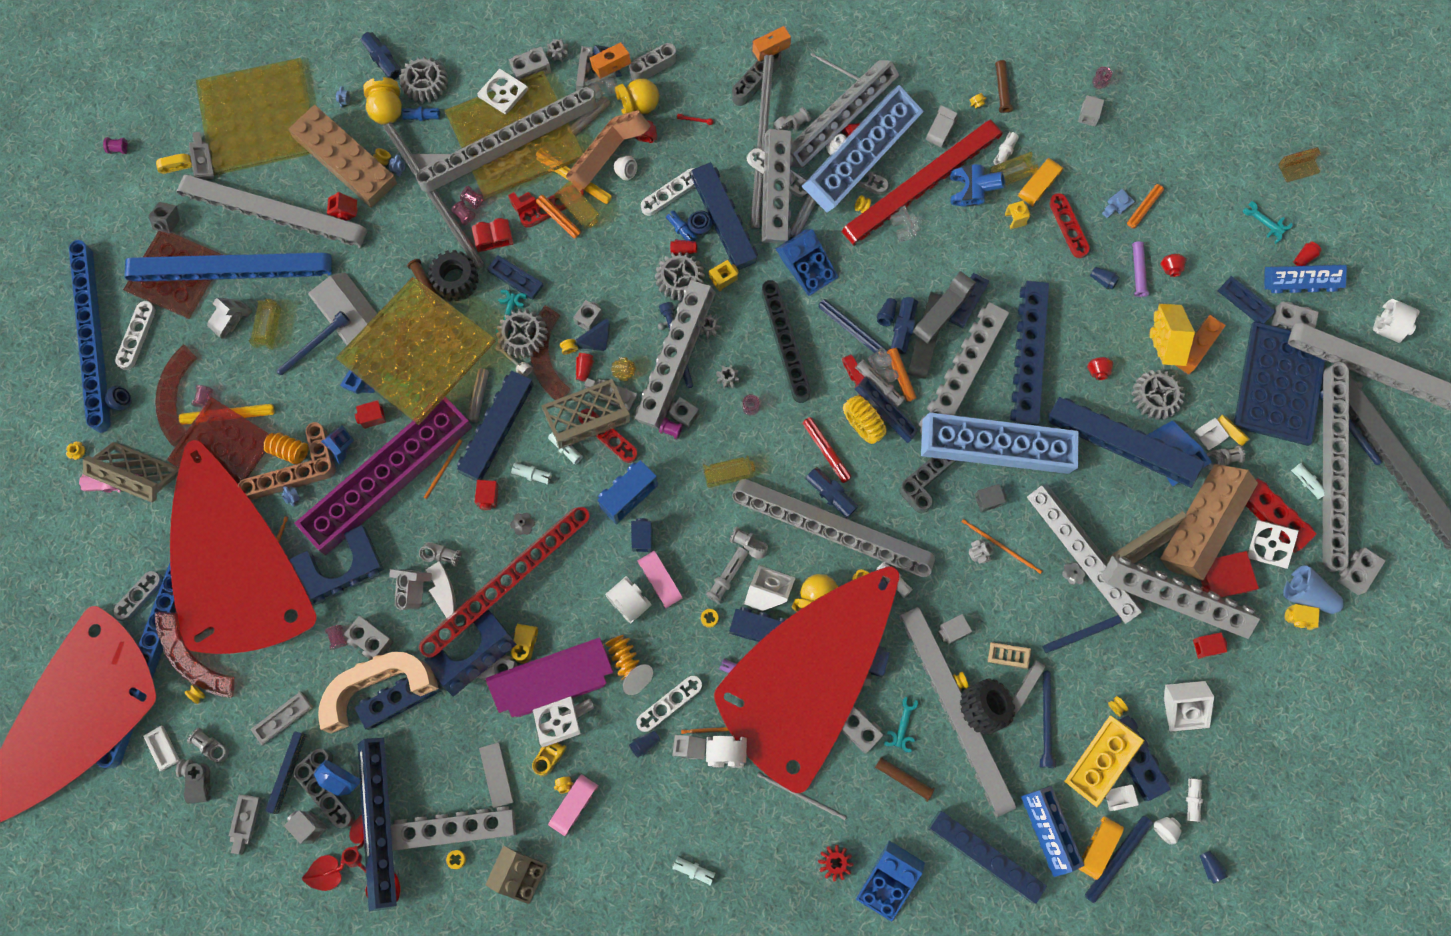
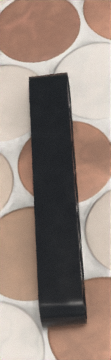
(785, 332)

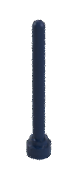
(667, 310)
(340, 320)
(1360, 438)
(1047, 758)

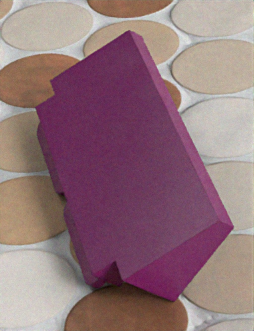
(551, 678)

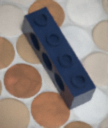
(367, 707)
(1159, 782)

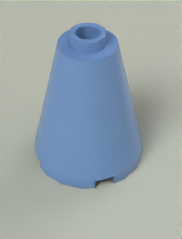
(1312, 590)

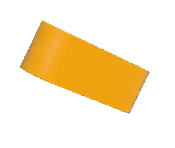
(1040, 181)
(1103, 844)

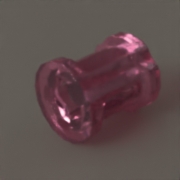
(1099, 77)
(471, 197)
(463, 212)
(202, 395)
(749, 399)
(336, 637)

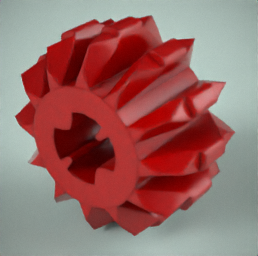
(837, 870)

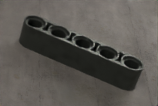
(923, 352)

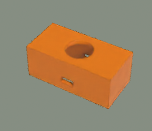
(765, 46)
(617, 57)

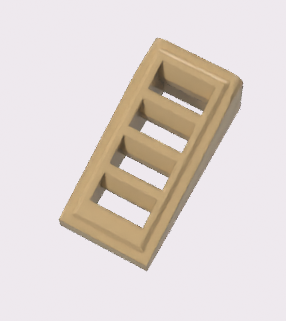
(1027, 654)

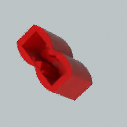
(492, 234)

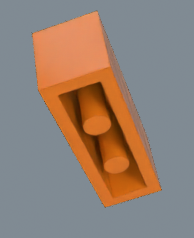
(1202, 341)

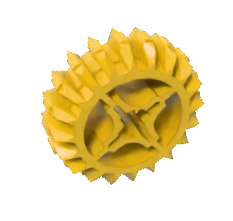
(864, 419)

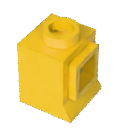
(1019, 213)

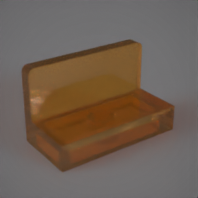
(1300, 165)

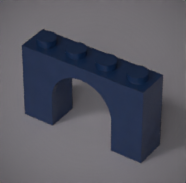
(364, 565)
(458, 674)

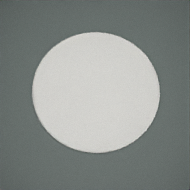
(637, 679)

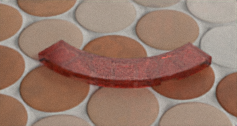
(541, 361)
(167, 394)
(183, 660)

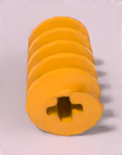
(286, 448)
(622, 655)

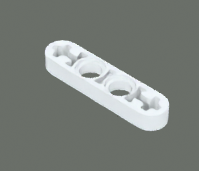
(757, 165)
(669, 190)
(131, 335)
(667, 701)

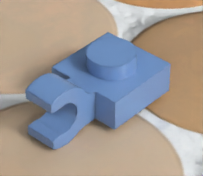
(1119, 203)

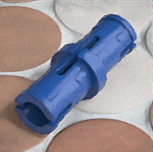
(420, 113)
(681, 226)

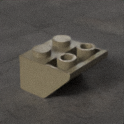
(515, 875)

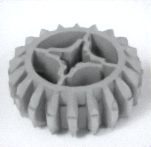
(423, 86)
(666, 270)
(531, 322)
(1156, 380)

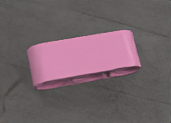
(660, 579)
(572, 805)

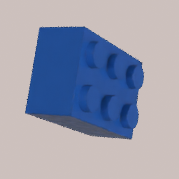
(627, 491)

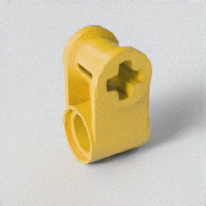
(525, 639)
(550, 756)

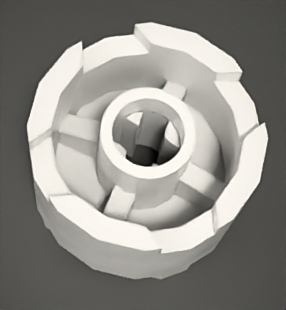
(1396, 320)
(628, 599)
(726, 750)

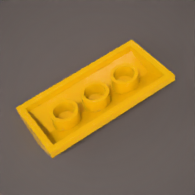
(1104, 761)

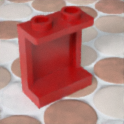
(1230, 576)

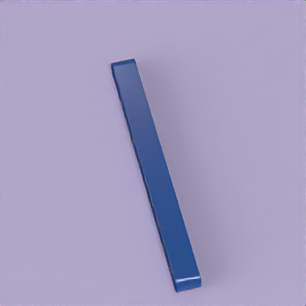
(227, 266)
(94, 342)
(154, 653)

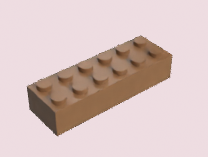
(342, 156)
(1209, 521)

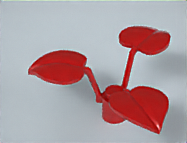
(324, 871)

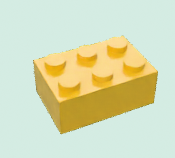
(1172, 334)

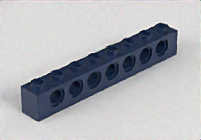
(1039, 293)

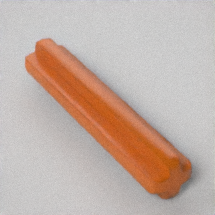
(1145, 206)
(558, 216)
(903, 378)

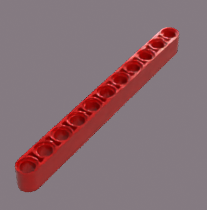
(920, 182)
(495, 583)

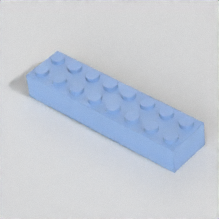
(862, 149)
(999, 443)

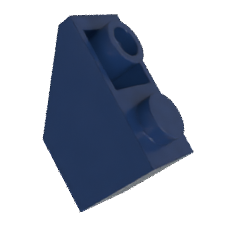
(641, 535)

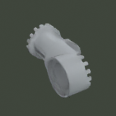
(792, 121)
(1225, 457)
(749, 543)
(440, 553)
(207, 745)

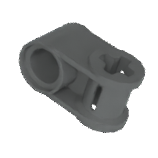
(198, 785)

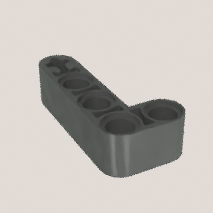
(742, 90)
(945, 307)
(919, 484)
(322, 798)

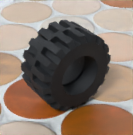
(457, 288)
(987, 706)

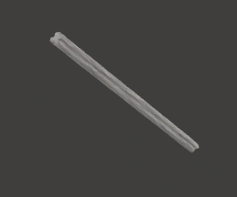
(763, 128)
(435, 197)

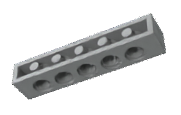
(783, 140)
(505, 827)

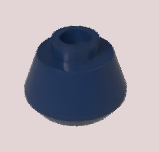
(700, 222)
(117, 398)

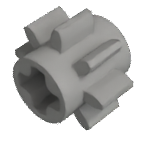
(557, 50)
(710, 331)
(727, 382)
(981, 551)

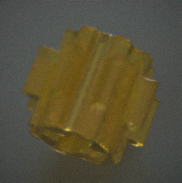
(623, 369)

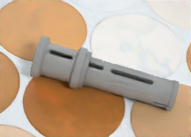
(876, 379)
(723, 584)

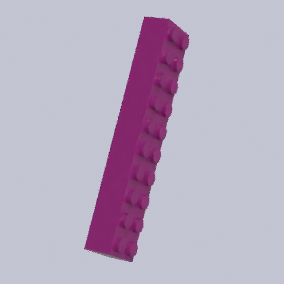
(382, 476)

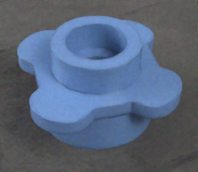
(343, 97)
(397, 165)
(290, 495)

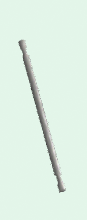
(836, 67)
(803, 797)

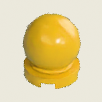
(639, 95)
(383, 100)
(814, 588)

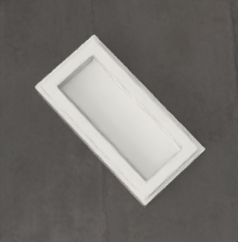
(161, 748)

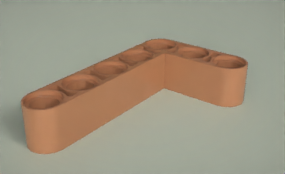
(604, 145)
(296, 471)

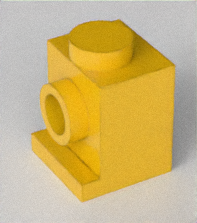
(723, 269)
(1303, 616)

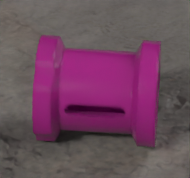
(115, 145)
(671, 428)

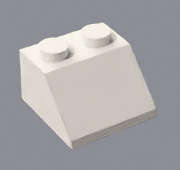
(1188, 705)

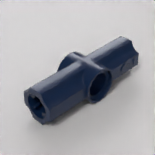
(381, 55)
(904, 324)
(832, 492)

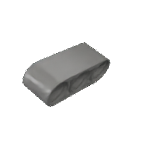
(658, 56)

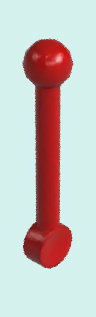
(709, 121)

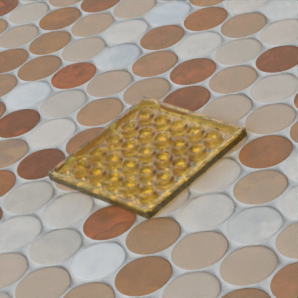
(251, 113)
(543, 155)
(415, 350)

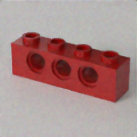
(1288, 516)

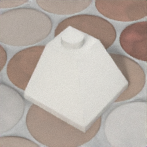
(768, 589)

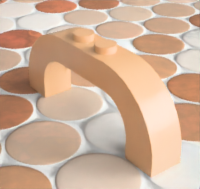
(338, 693)

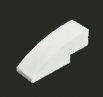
(443, 591)

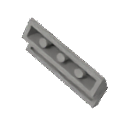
(341, 294)

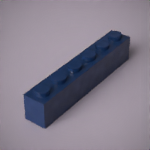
(724, 218)
(495, 426)
(987, 857)

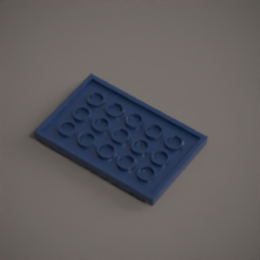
(1278, 387)

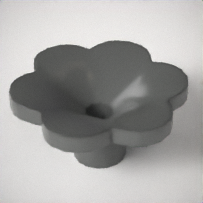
(525, 527)
(1074, 573)

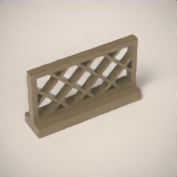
(590, 428)
(126, 479)
(1150, 540)

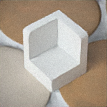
(1211, 434)
(1121, 798)

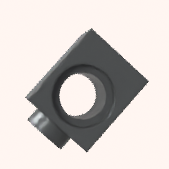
(164, 217)
(688, 419)
(990, 498)

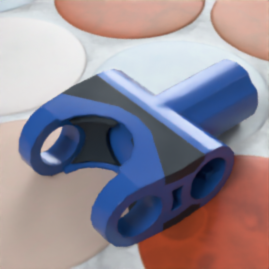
(975, 184)

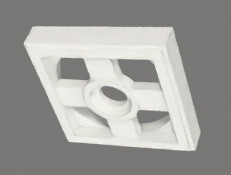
(495, 102)
(1261, 525)
(560, 734)

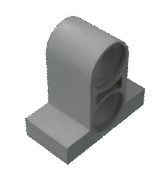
(942, 126)
(227, 315)
(409, 587)

